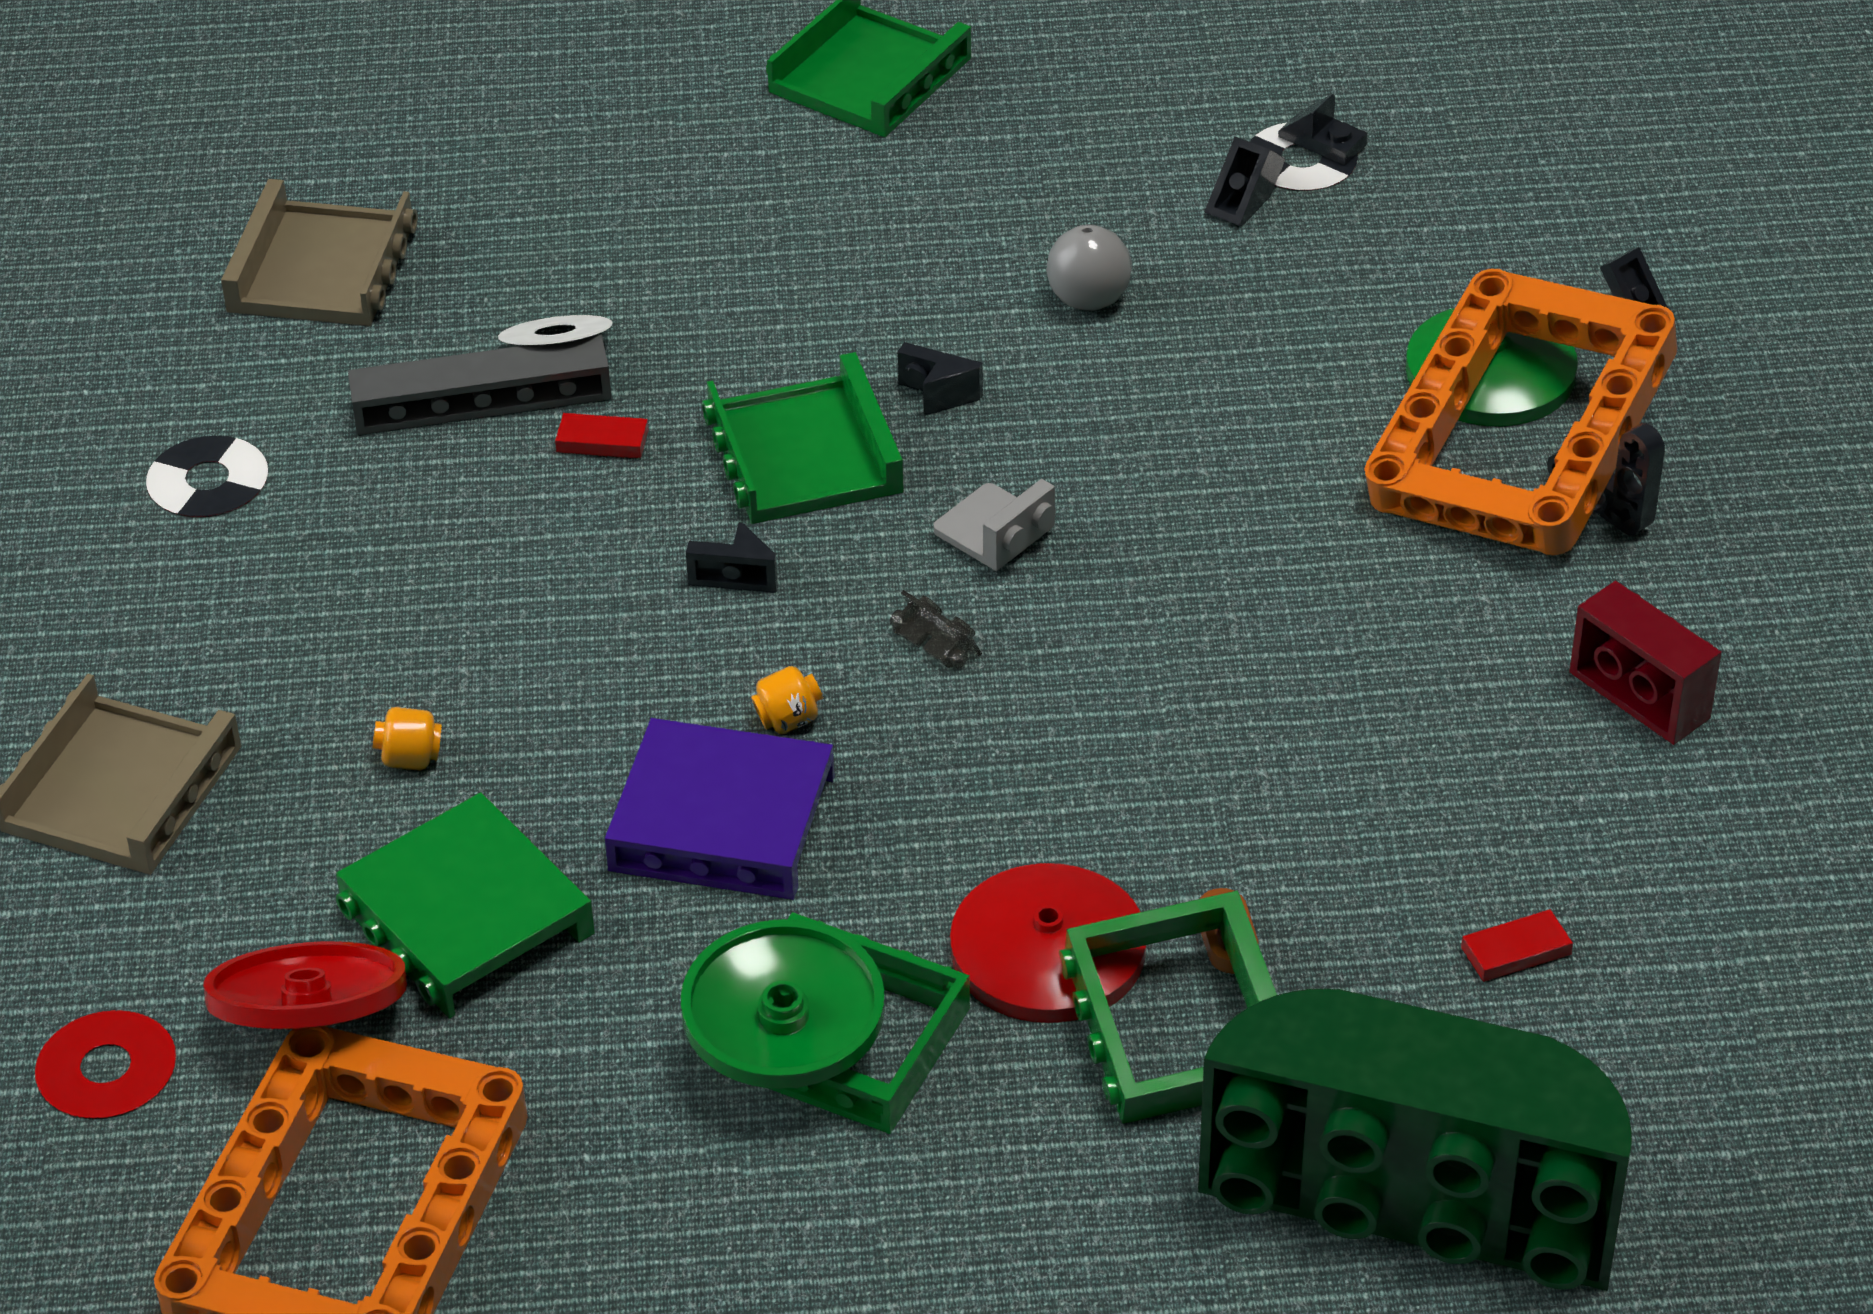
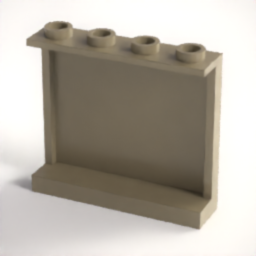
(316, 259)
(115, 779)

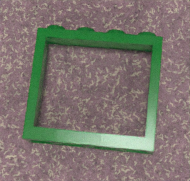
(1181, 1089)
(872, 1100)

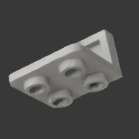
(998, 525)

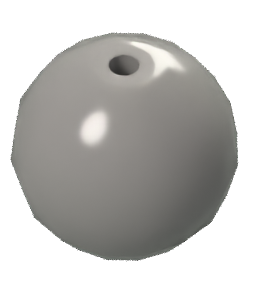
(1089, 267)

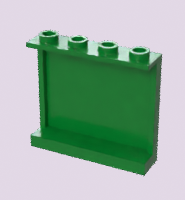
(866, 65)
(805, 445)
(461, 899)

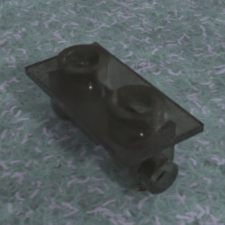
(949, 638)

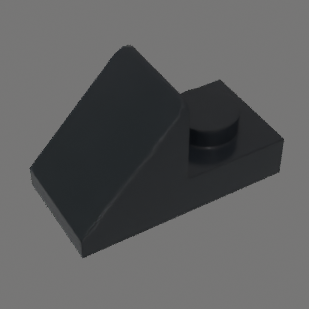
(1322, 134)
(1632, 279)
(942, 377)
(738, 566)

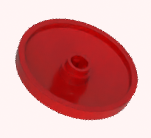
(1012, 936)
(305, 985)

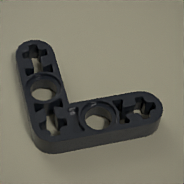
(1624, 500)

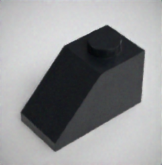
(1244, 182)

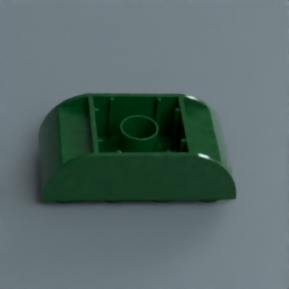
(1418, 1132)

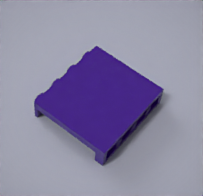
(718, 808)

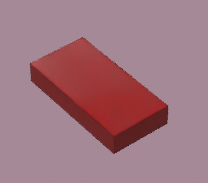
(601, 435)
(1516, 945)

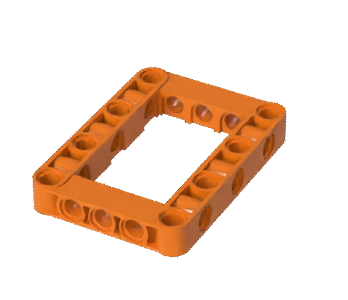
(1555, 514)
(309, 1068)

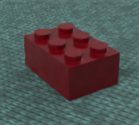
(1645, 662)

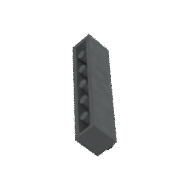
(479, 385)

